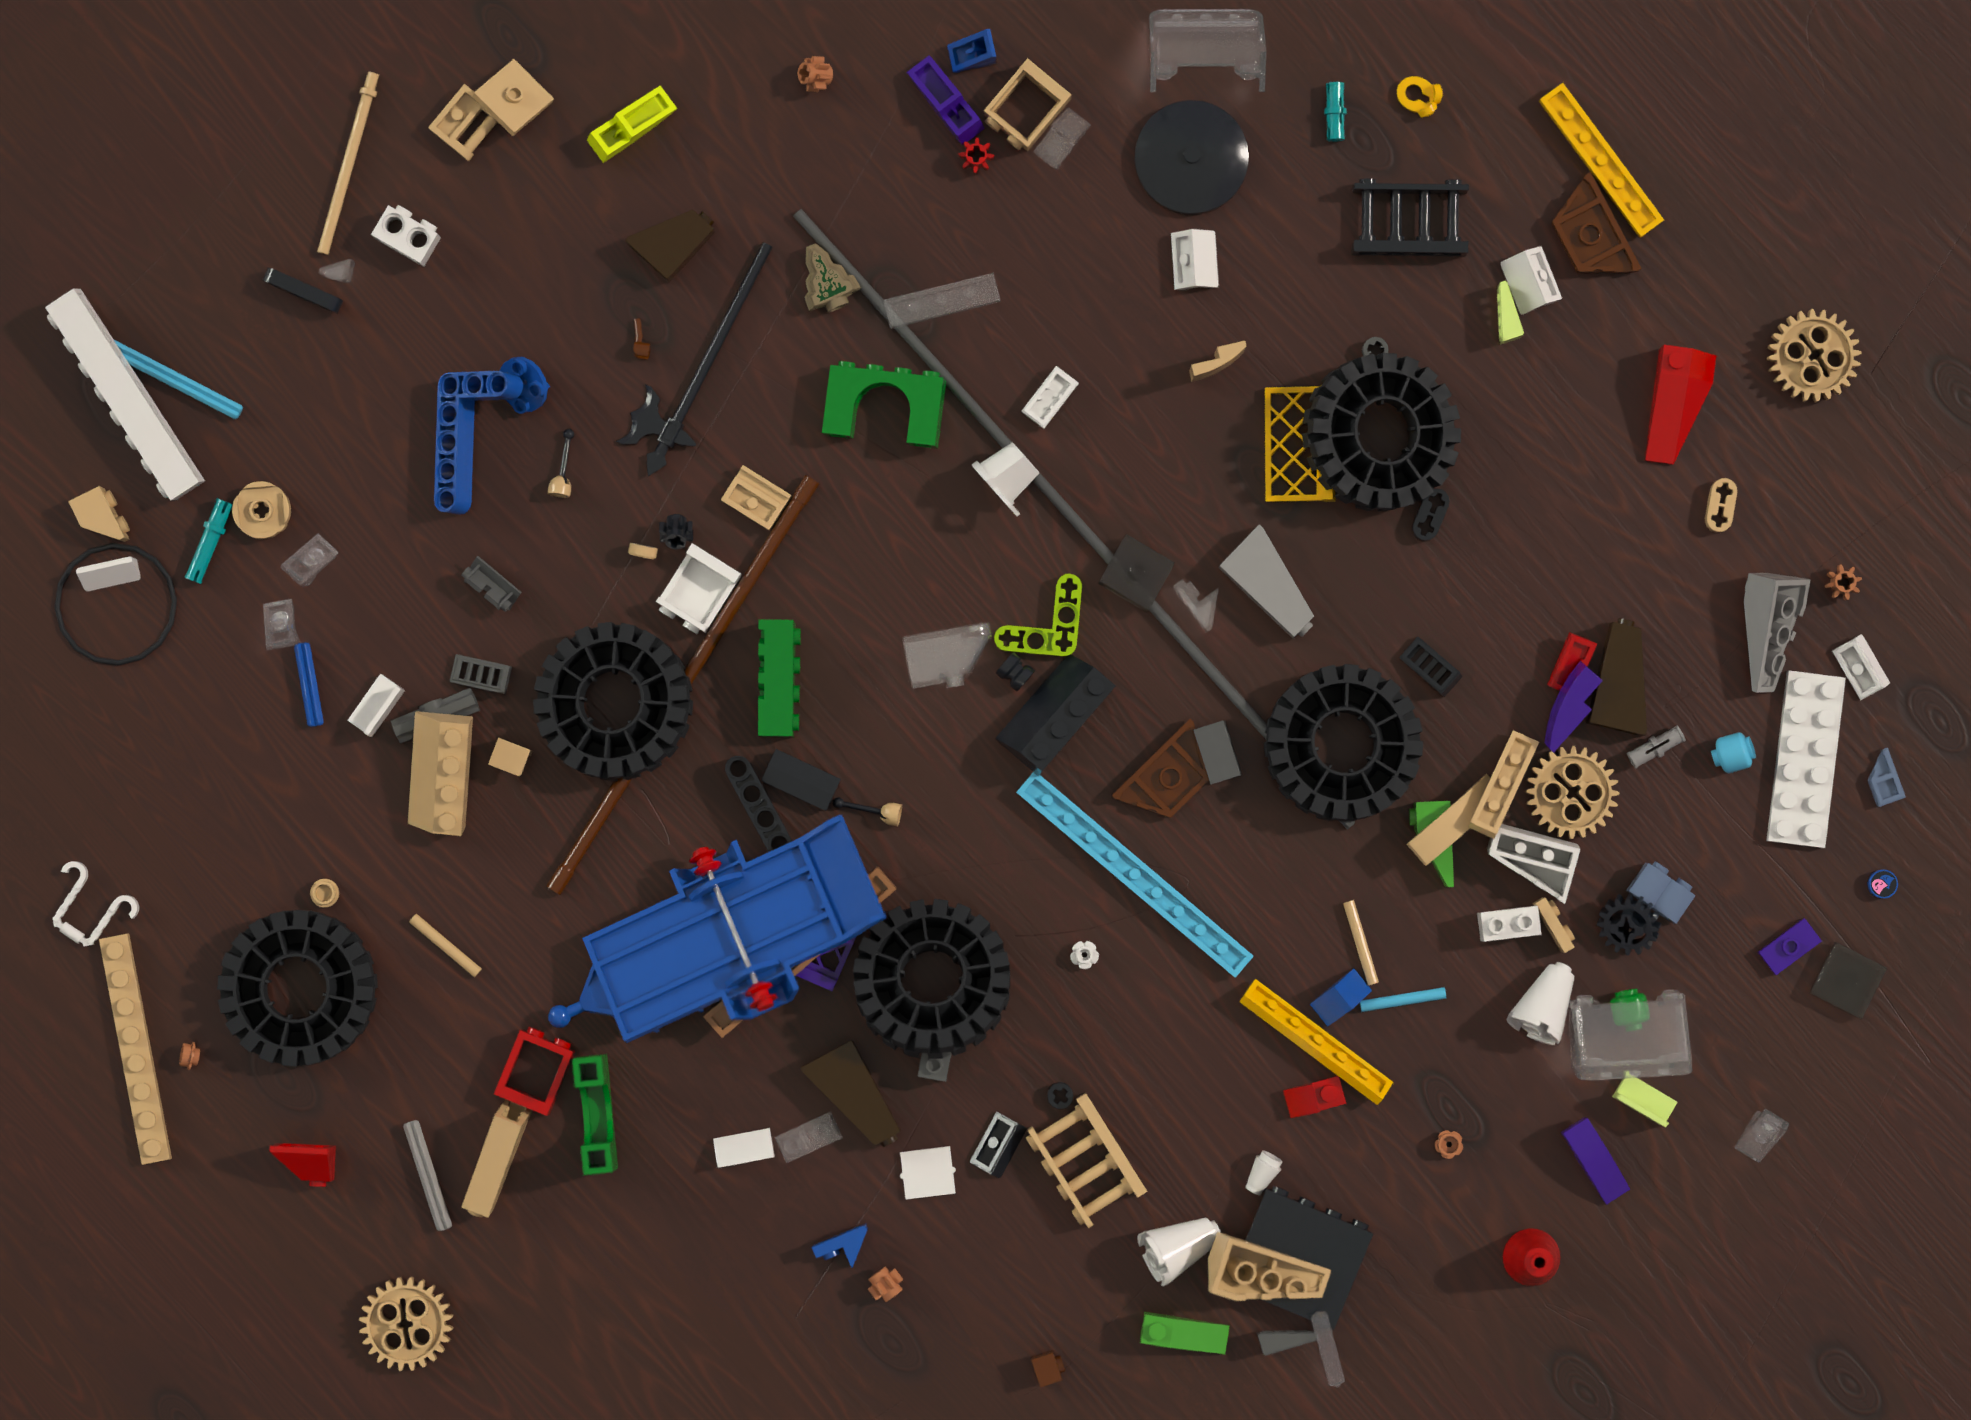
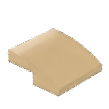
(1224, 356)

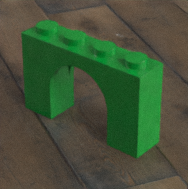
(850, 384)
(599, 1145)

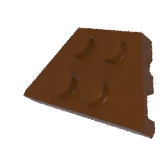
(1592, 233)
(1167, 776)

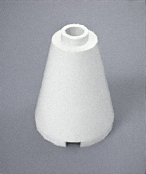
(1545, 1005)
(1177, 1247)

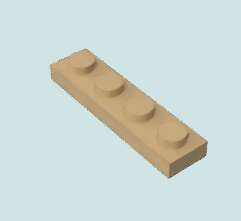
(1503, 784)

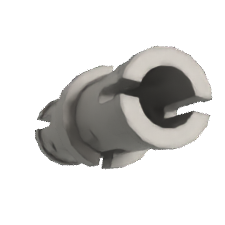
(1673, 736)

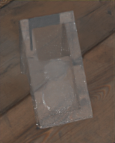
(1061, 138)
(309, 560)
(1203, 610)
(280, 625)
(1761, 1134)

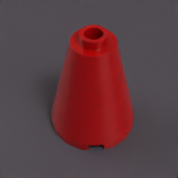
(1522, 1251)

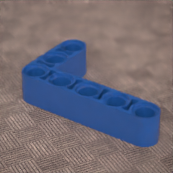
(461, 431)

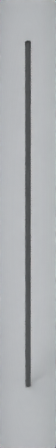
(1039, 480)

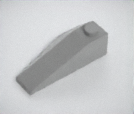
(1770, 615)

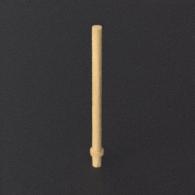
(368, 93)

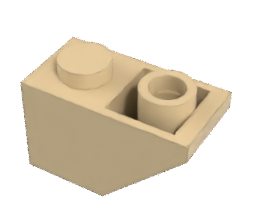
(97, 513)

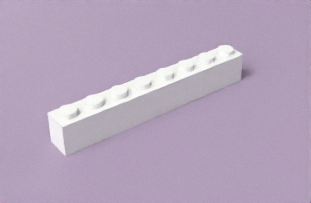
(124, 394)

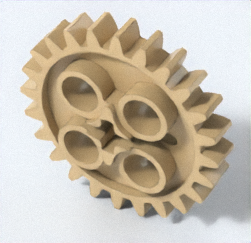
(1835, 341)
(1554, 810)
(432, 1320)

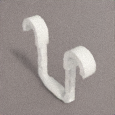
(72, 932)

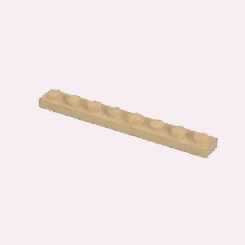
(135, 1049)

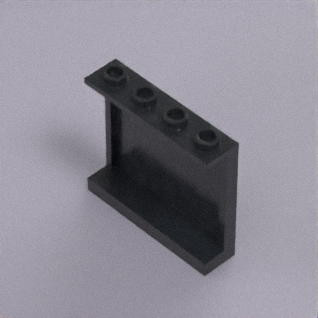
(1314, 1237)

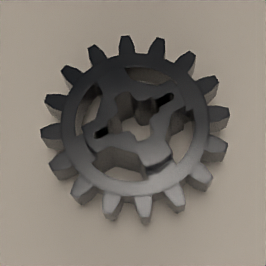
(1639, 919)

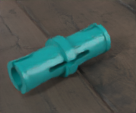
(1335, 111)

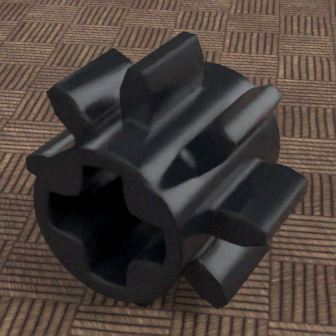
(676, 531)

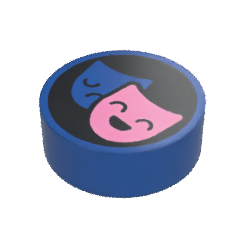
(1882, 884)

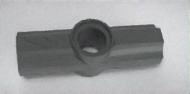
(462, 704)

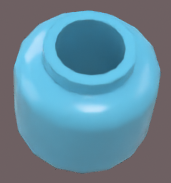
(1733, 752)

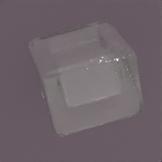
(339, 271)

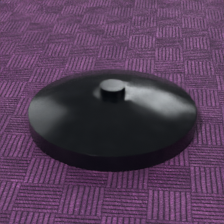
(1191, 157)

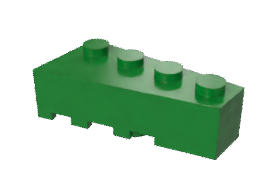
(777, 678)

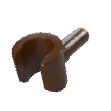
(641, 349)

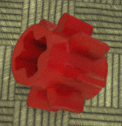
(970, 151)

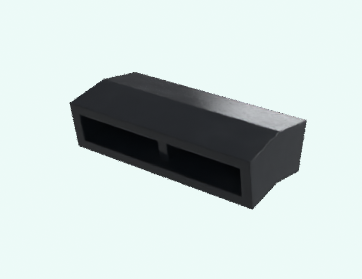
(801, 779)

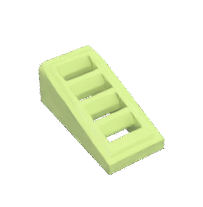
(1508, 319)

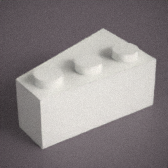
(1537, 857)

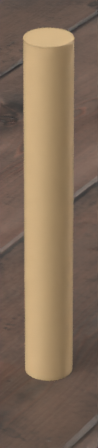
(1360, 942)
(445, 945)

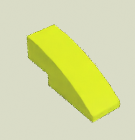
(631, 124)

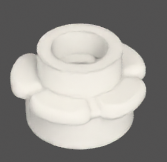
(1090, 949)

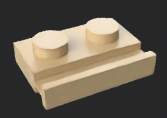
(756, 497)

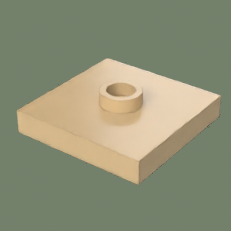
(513, 97)

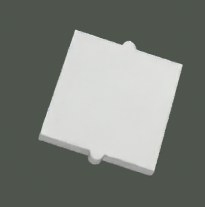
(927, 1172)

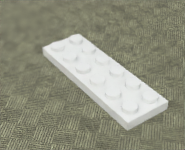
(1806, 759)

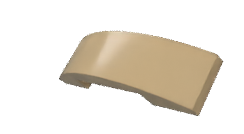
(1449, 825)

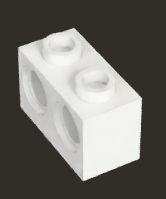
(403, 240)
(1509, 923)

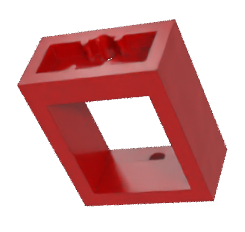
(522, 1098)

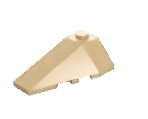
(1256, 1272)

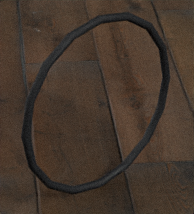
(172, 610)

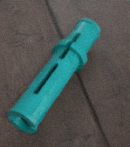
(209, 540)

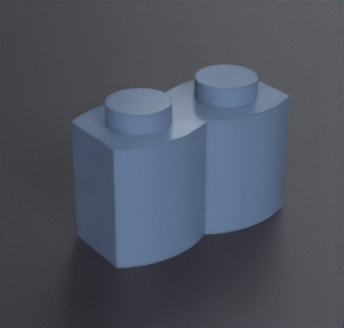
(1666, 895)

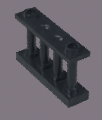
(1424, 242)

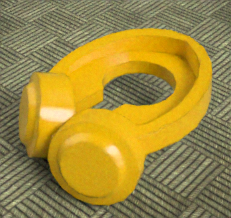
(1433, 91)

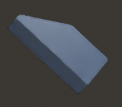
(1885, 780)

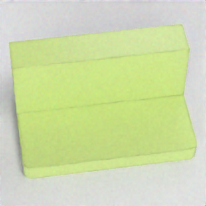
(1645, 1100)

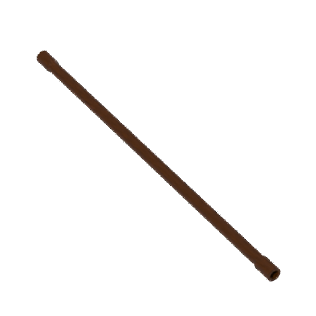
(799, 500)

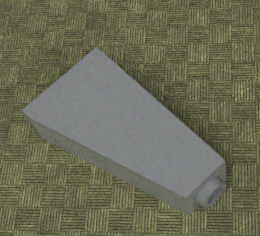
(1265, 579)

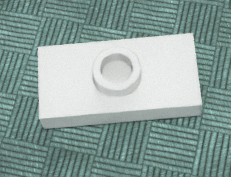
(1050, 397)

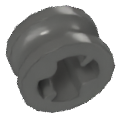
(1370, 342)

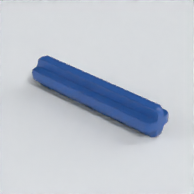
(308, 684)

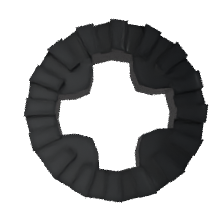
(1051, 1096)

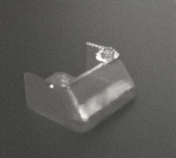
(1207, 39)
(945, 655)

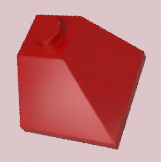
(308, 1161)

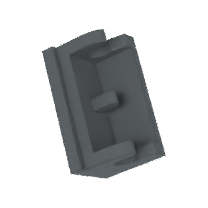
(1217, 752)

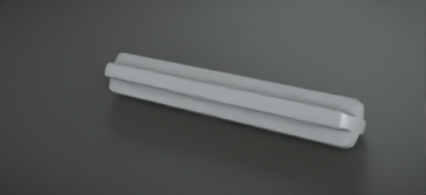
(427, 1175)

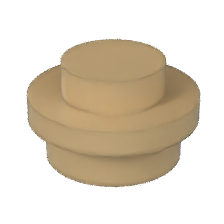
(324, 893)

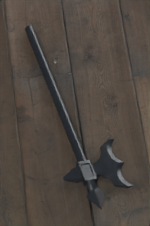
(647, 418)

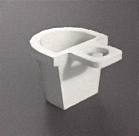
(1007, 473)

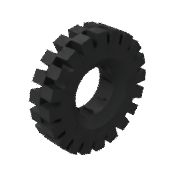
(1335, 439)
(662, 709)
(1294, 754)
(347, 976)
(941, 1025)

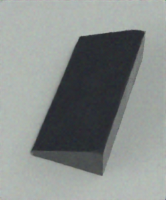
(998, 1145)

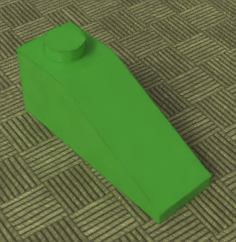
(1423, 815)
(1183, 1333)

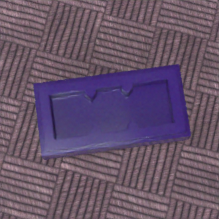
(1789, 946)

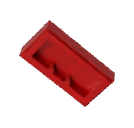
(1574, 650)

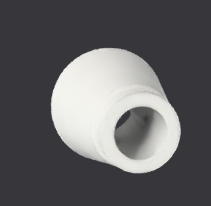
(1263, 1172)

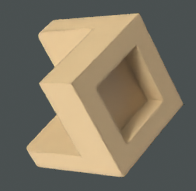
(509, 757)

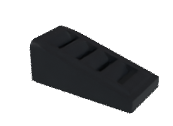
(1449, 683)

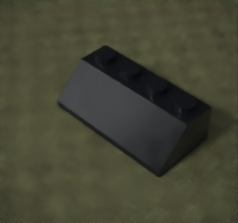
(1055, 713)

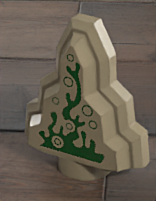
(827, 282)

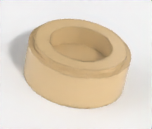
(642, 551)

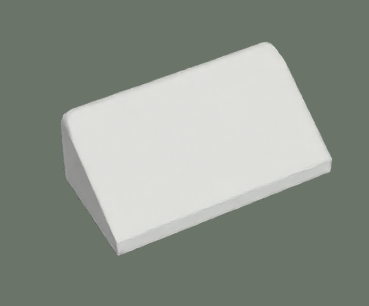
(109, 573)
(1861, 667)
(743, 1147)

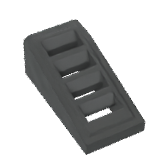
(503, 680)
(1281, 1340)

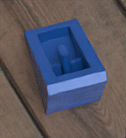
(972, 51)
(1341, 997)

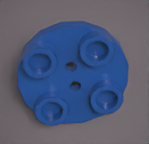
(534, 384)

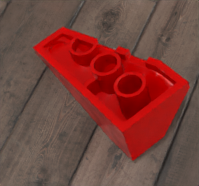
(1679, 392)

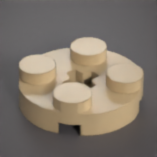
(249, 499)

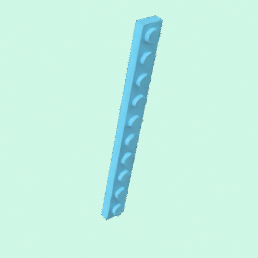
(1135, 874)

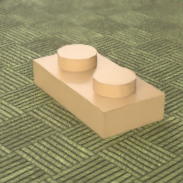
(1561, 934)

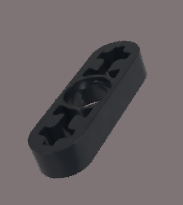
(302, 290)

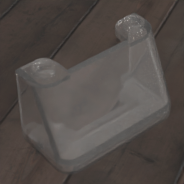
(1629, 1037)

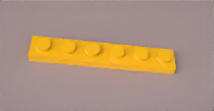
(1601, 160)
(1316, 1041)

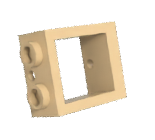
(1046, 84)

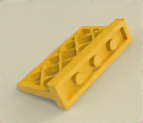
(1322, 493)

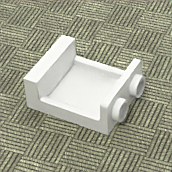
(698, 589)

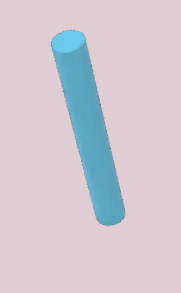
(1402, 999)

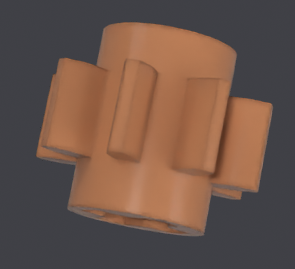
(815, 73)
(1845, 575)
(885, 1284)

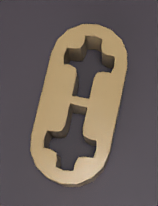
(1727, 507)

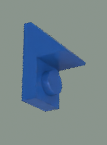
(849, 1240)

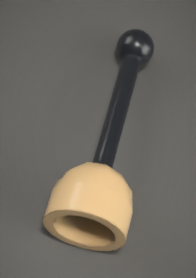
(560, 485)
(889, 813)

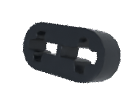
(1437, 517)

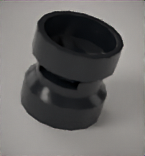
(1013, 670)

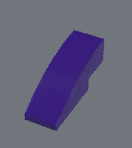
(946, 100)
(1570, 705)
(1595, 1160)

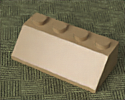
(440, 772)

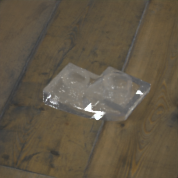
(808, 1137)

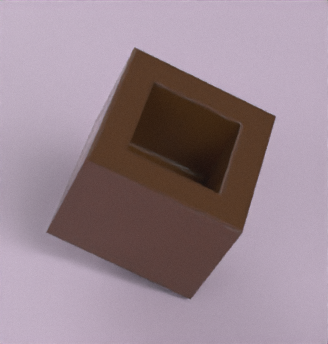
(1048, 1368)

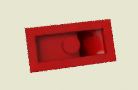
(1314, 1097)

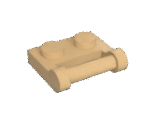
(456, 119)

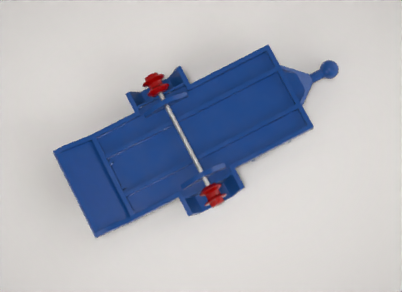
(715, 939)

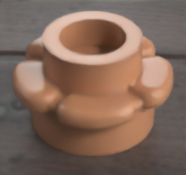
(189, 1055)
(1456, 1147)

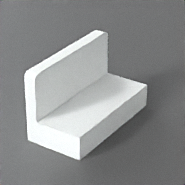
(1194, 259)
(1530, 280)
(376, 705)

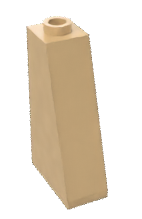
(496, 1158)

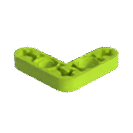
(1049, 635)

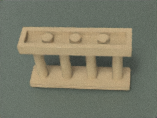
(1114, 1159)

